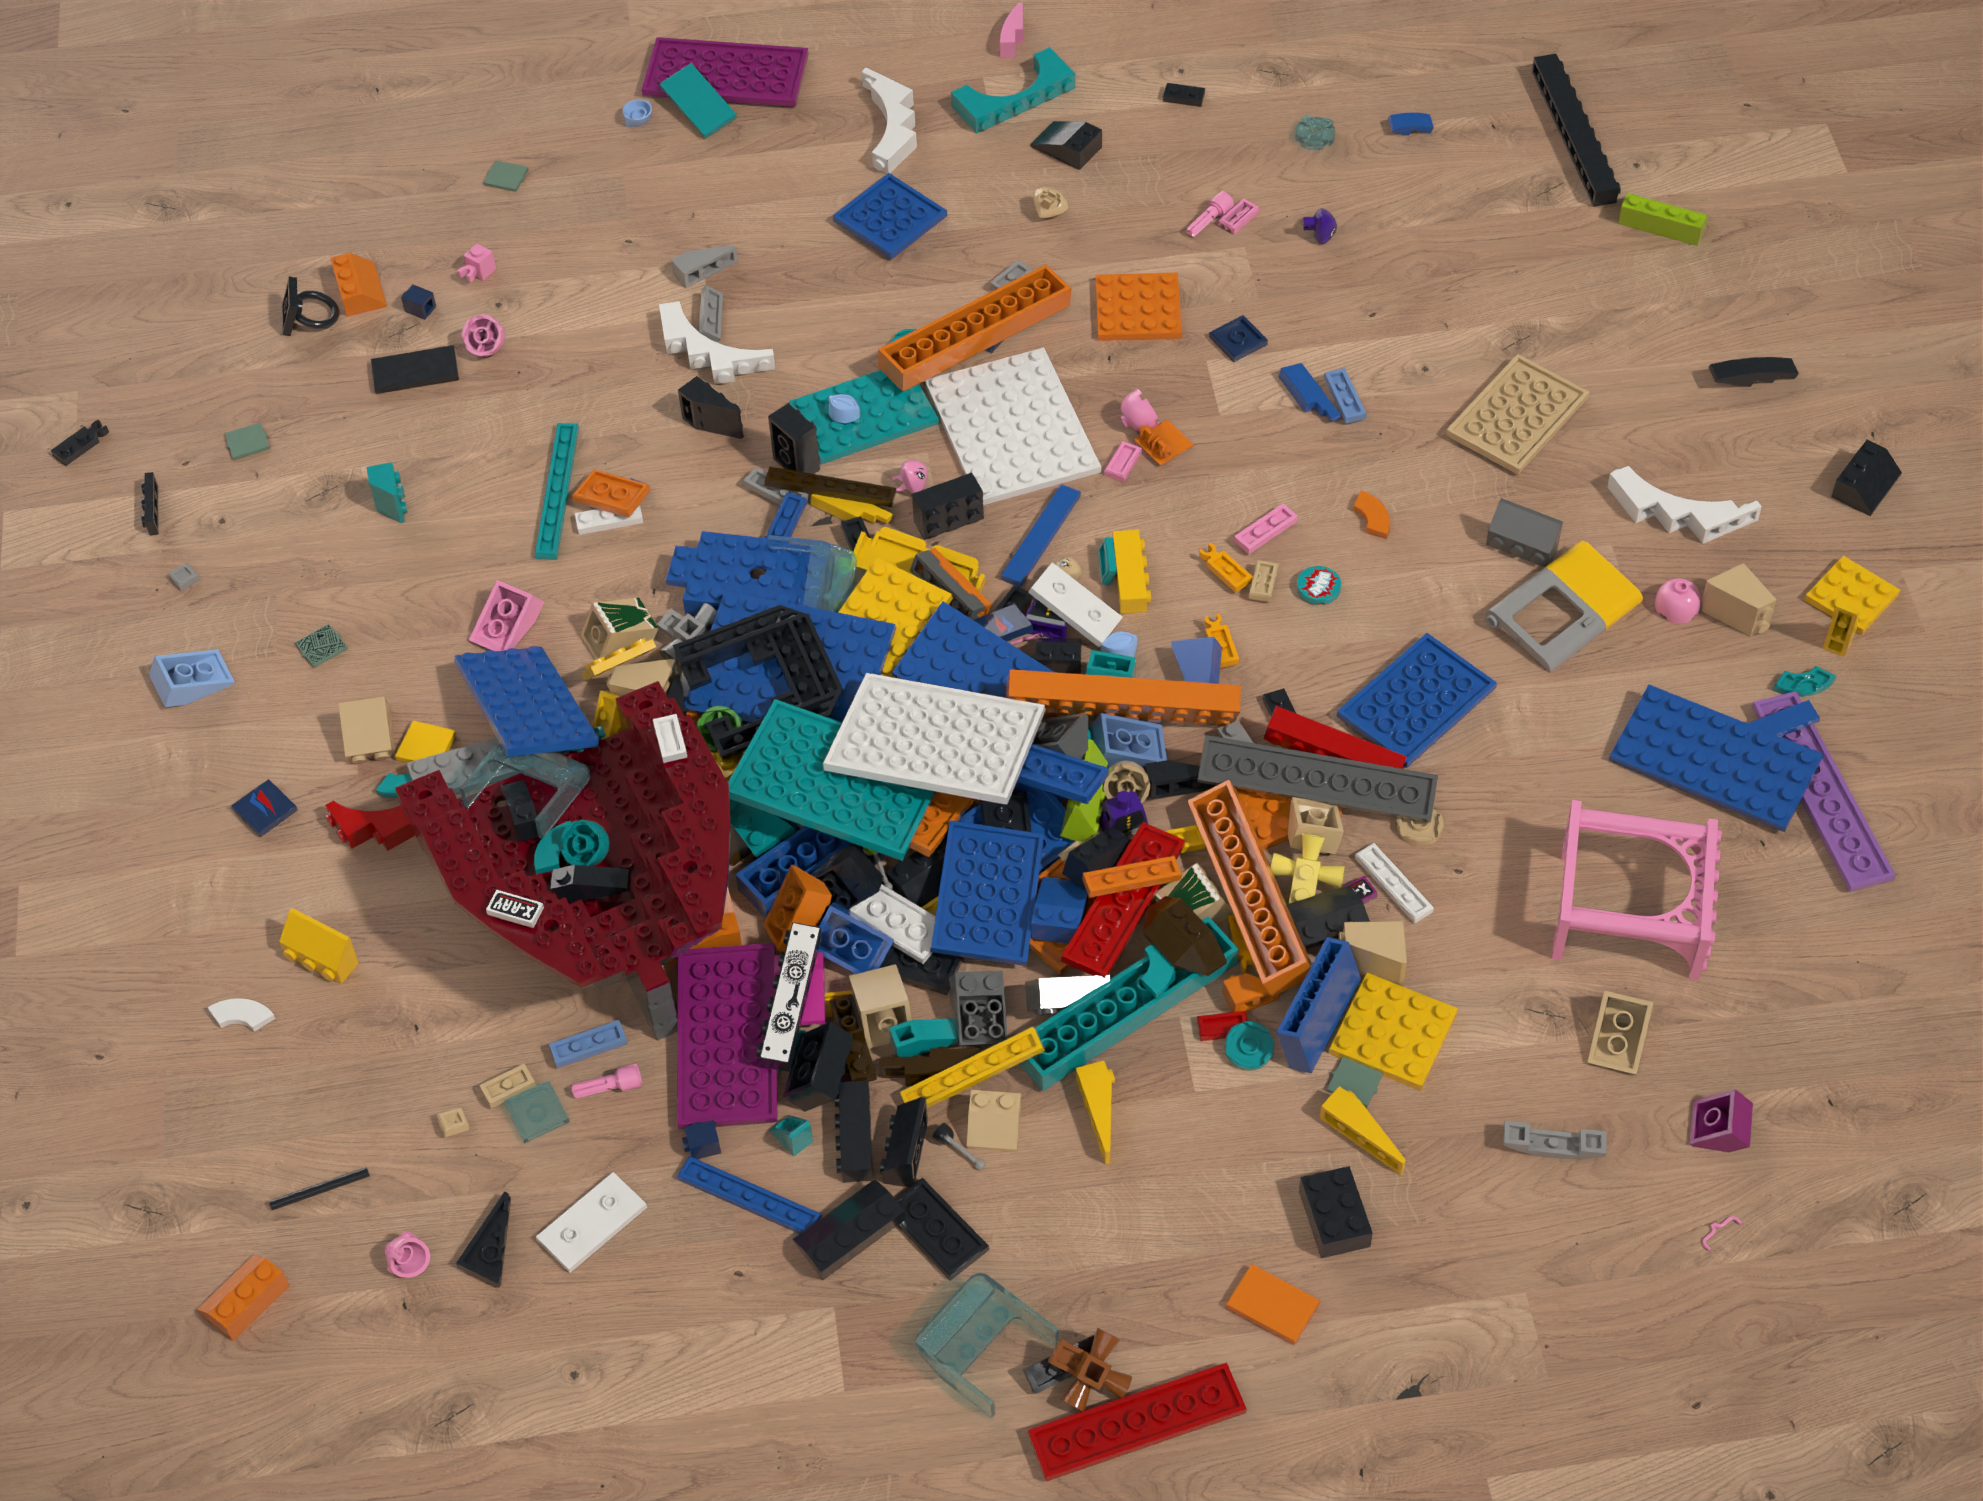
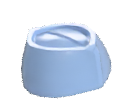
(637, 113)
(843, 408)
(1121, 644)

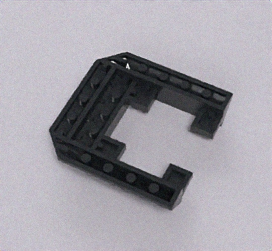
(767, 635)

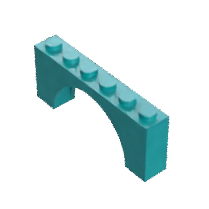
(985, 111)

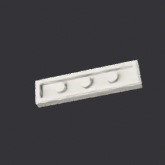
(1394, 883)

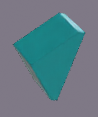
(793, 1133)

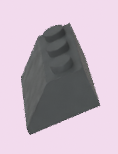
(1524, 533)
(1064, 734)

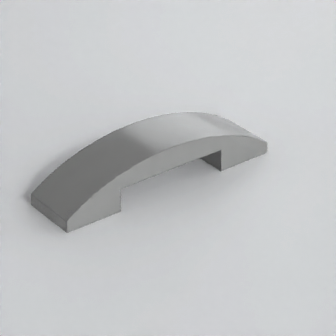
(1554, 1143)

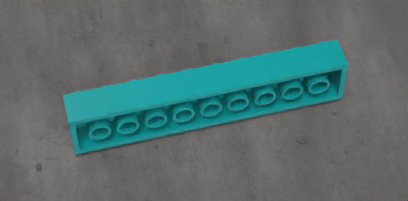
(1113, 1014)

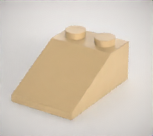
(1620, 1032)

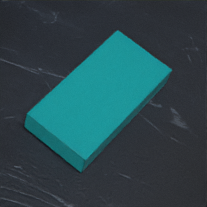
(1107, 561)

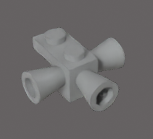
(684, 628)

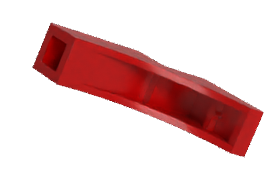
(357, 826)

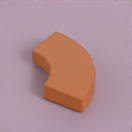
(1374, 513)

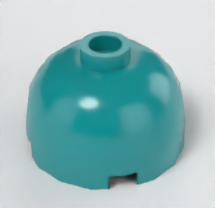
(584, 843)

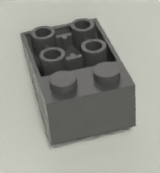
(978, 1007)

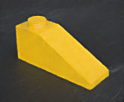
(1841, 630)

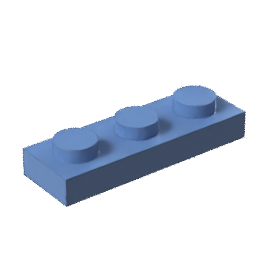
(1345, 395)
(588, 1044)

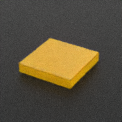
(424, 741)

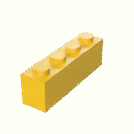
(1130, 571)

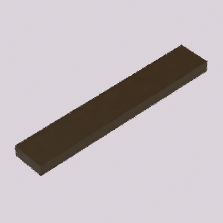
(830, 486)

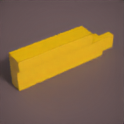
(850, 509)

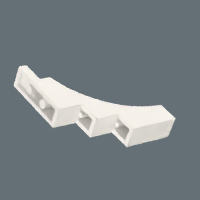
(895, 105)
(1704, 518)

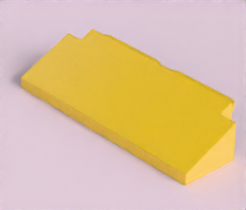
(901, 549)

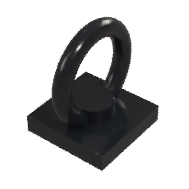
(293, 304)

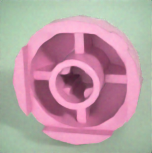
(483, 335)
(1137, 412)
(1678, 600)

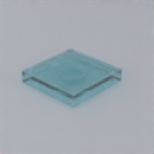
(536, 1111)

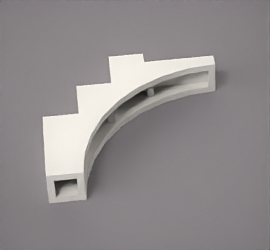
(703, 352)

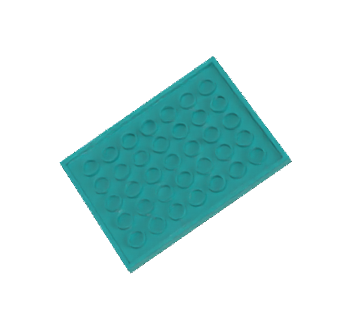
(787, 778)

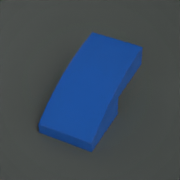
(1406, 122)

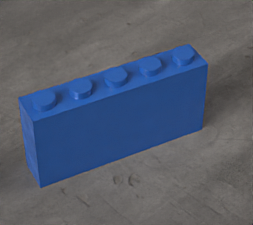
(1318, 1005)

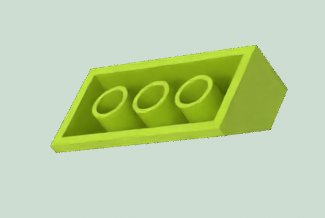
(1662, 219)
(1081, 818)

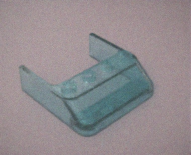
(829, 571)
(547, 767)
(968, 1327)

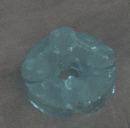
(1321, 126)

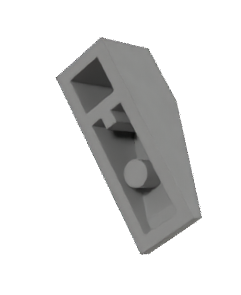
(702, 263)

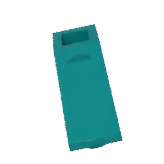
(918, 1036)

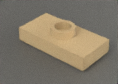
(1263, 581)

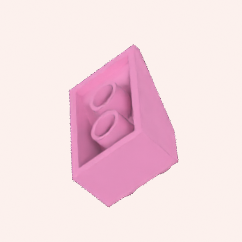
(505, 617)

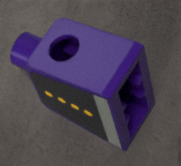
(1046, 621)
(1123, 813)

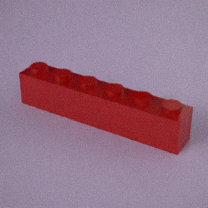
(1310, 736)

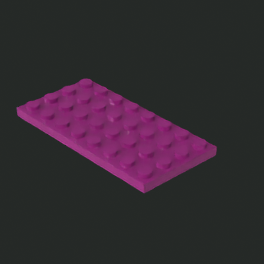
(733, 69)
(719, 1029)

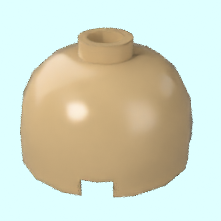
(1127, 777)

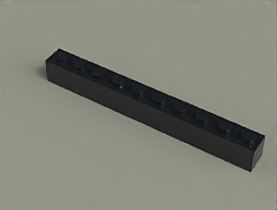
(1575, 130)

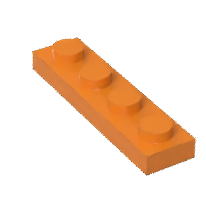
(1131, 876)

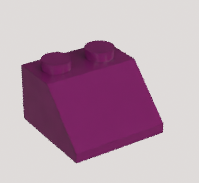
(1722, 1122)

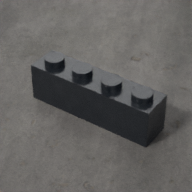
(855, 1132)

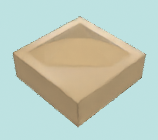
(453, 1122)

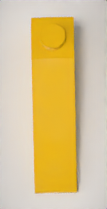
(1096, 1091)
(1353, 1120)

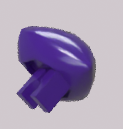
(1323, 224)

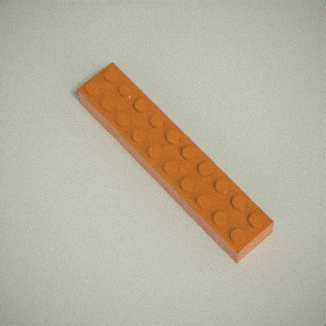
(974, 327)
(1127, 697)
(1251, 888)

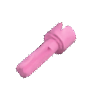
(1218, 207)
(625, 1079)

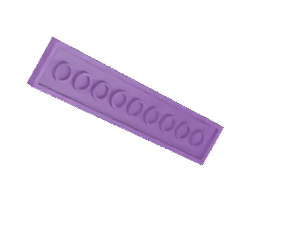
(1835, 809)

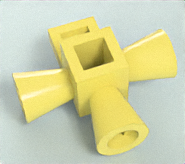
(1307, 869)

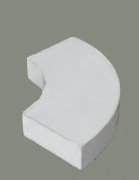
(241, 1012)

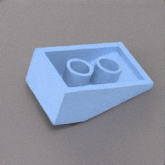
(189, 676)

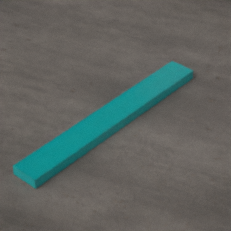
(557, 491)

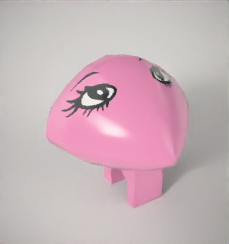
(914, 476)

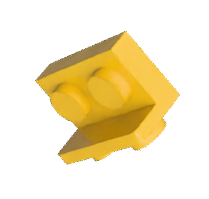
(607, 714)

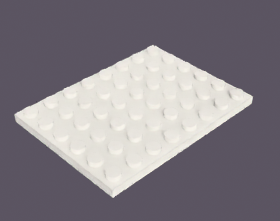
(1013, 425)
(935, 738)

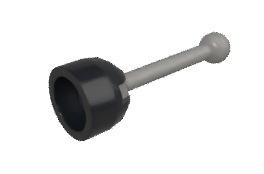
(945, 1135)

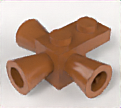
(1089, 1369)

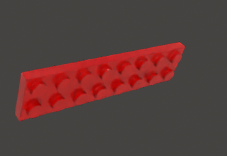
(1117, 914)
(1136, 1421)

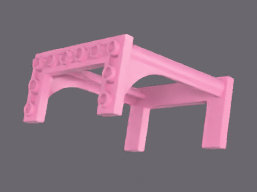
(1688, 938)

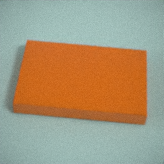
(611, 493)
(1273, 1304)

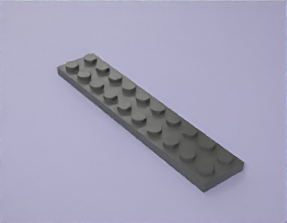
(1318, 778)

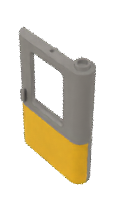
(1585, 581)

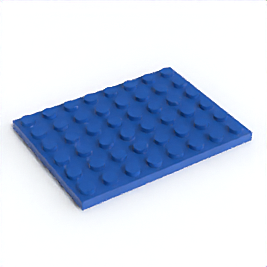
(851, 642)

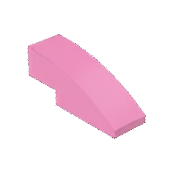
(1012, 32)

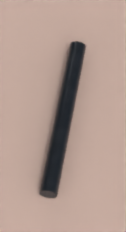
(319, 1188)

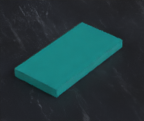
(698, 100)

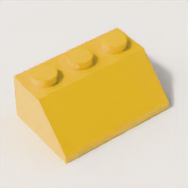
(318, 947)

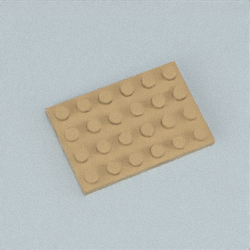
(1517, 414)

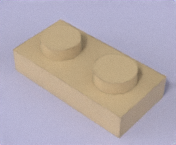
(507, 1085)

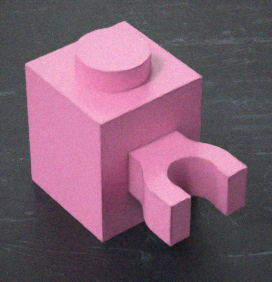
(478, 263)

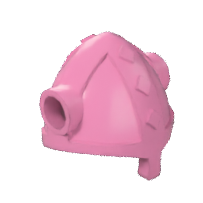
(407, 1255)

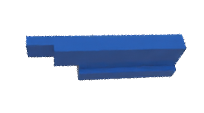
(1307, 391)

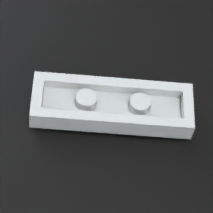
(601, 520)

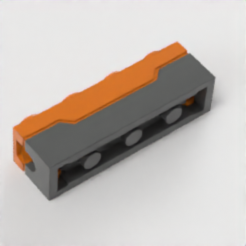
(938, 571)

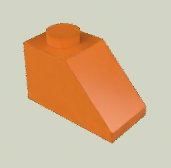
(1246, 993)

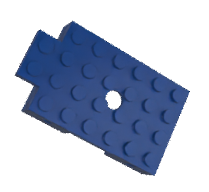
(725, 563)

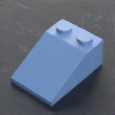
(1128, 740)

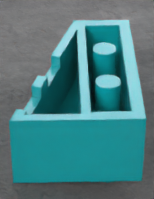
(758, 828)

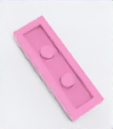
(1265, 528)

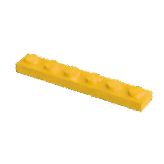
(976, 1068)

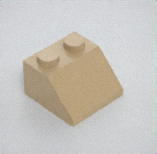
(1315, 819)
(994, 1120)

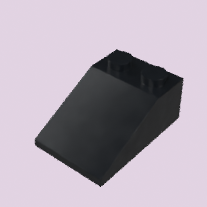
(1070, 142)

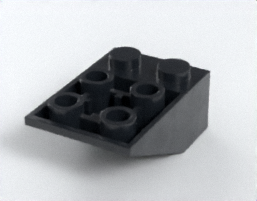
(709, 409)
(849, 877)

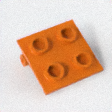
(1162, 442)

